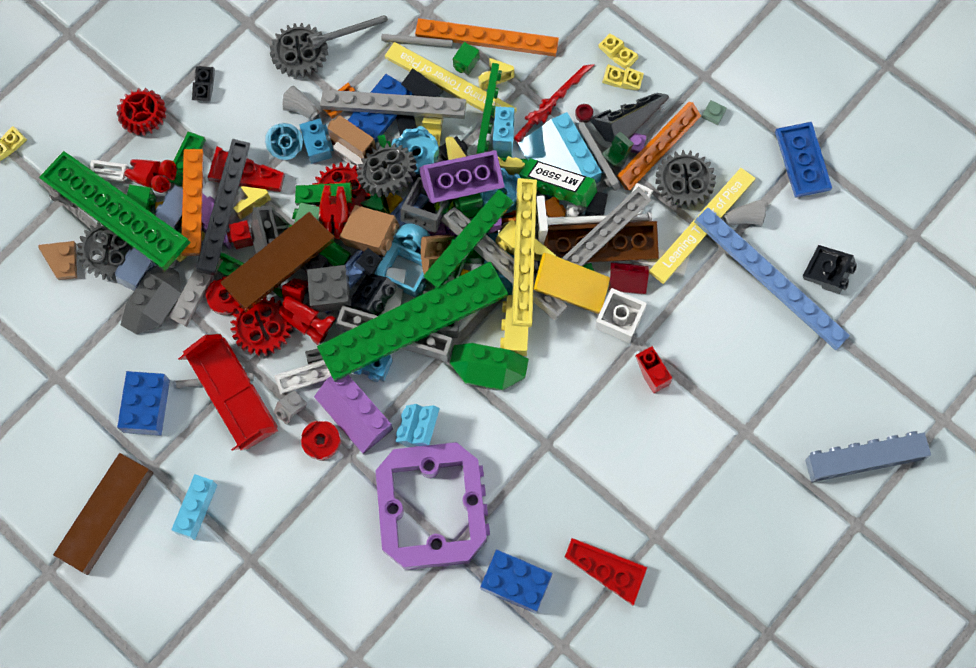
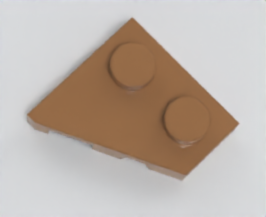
(61, 259)

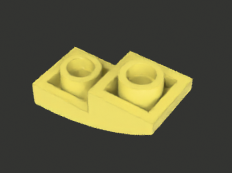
(615, 50)
(621, 78)
(11, 142)
(512, 165)

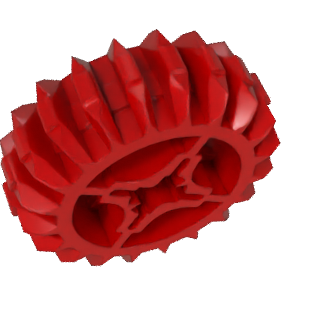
(144, 120)

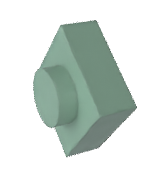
(714, 112)

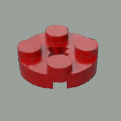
(216, 302)
(320, 429)

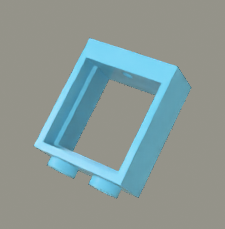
(503, 131)
(390, 258)

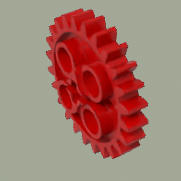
(348, 175)
(245, 332)

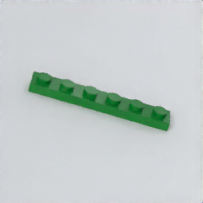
(489, 109)
(468, 239)

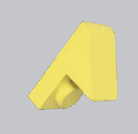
(507, 74)
(434, 126)
(255, 198)

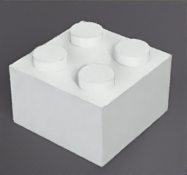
(620, 315)

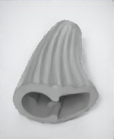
(297, 102)
(747, 214)

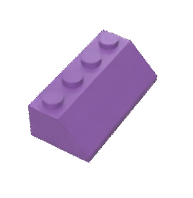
(462, 176)
(353, 412)

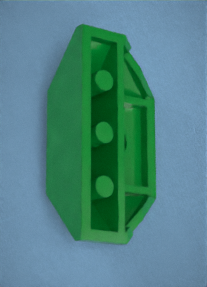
(488, 365)

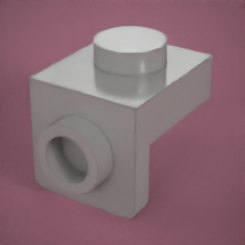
(289, 406)

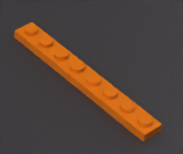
(488, 37)

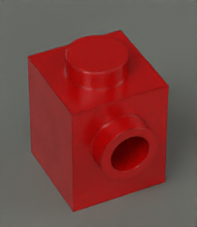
(240, 234)

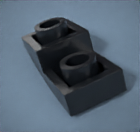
(203, 84)

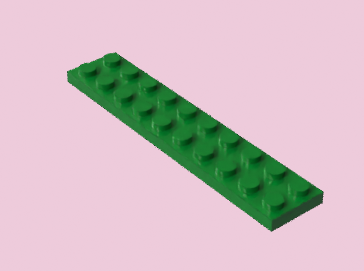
(115, 210)
(412, 321)

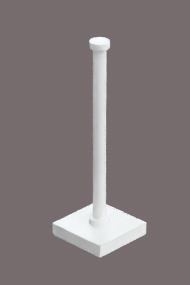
(543, 221)

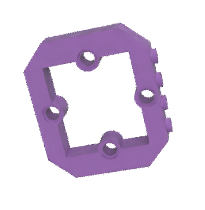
(415, 459)

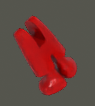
(152, 173)
(335, 208)
(305, 319)

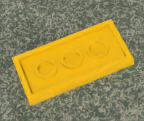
(571, 283)

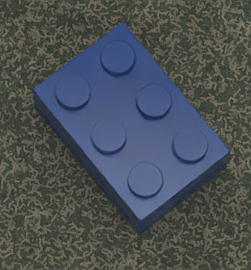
(143, 403)
(516, 581)

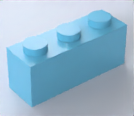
(194, 507)

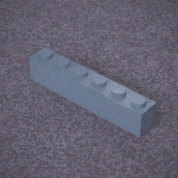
(136, 264)
(867, 457)

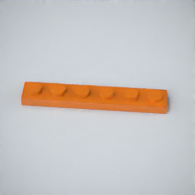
(658, 146)
(192, 200)

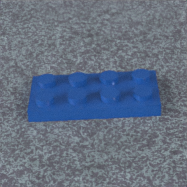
(377, 123)
(803, 159)

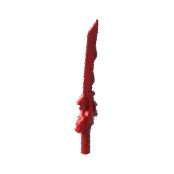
(547, 104)

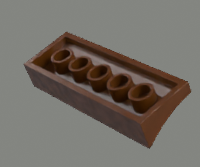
(631, 243)
(277, 261)
(103, 514)

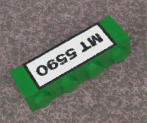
(560, 182)

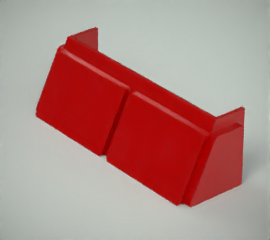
(230, 390)

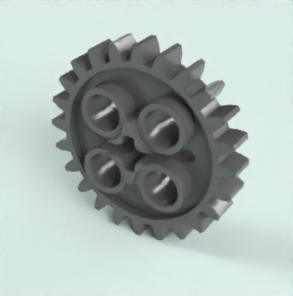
(282, 53)
(386, 170)
(702, 178)
(91, 247)

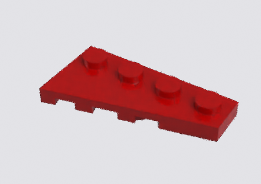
(253, 175)
(610, 570)

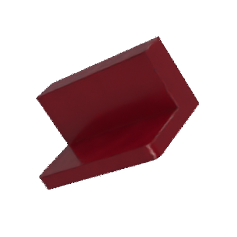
(629, 278)

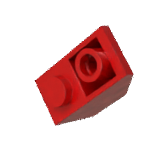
(653, 369)

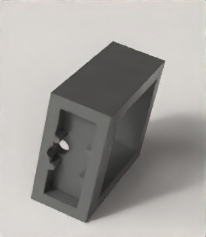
(420, 217)

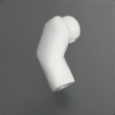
(573, 210)

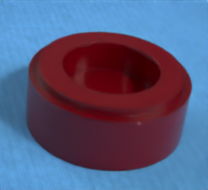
(584, 113)

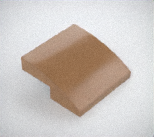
(432, 249)

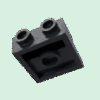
(830, 269)
(373, 294)

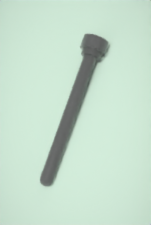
(316, 40)

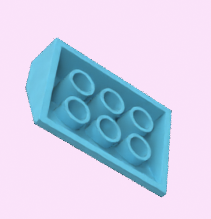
(561, 146)

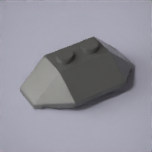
(266, 226)
(152, 300)

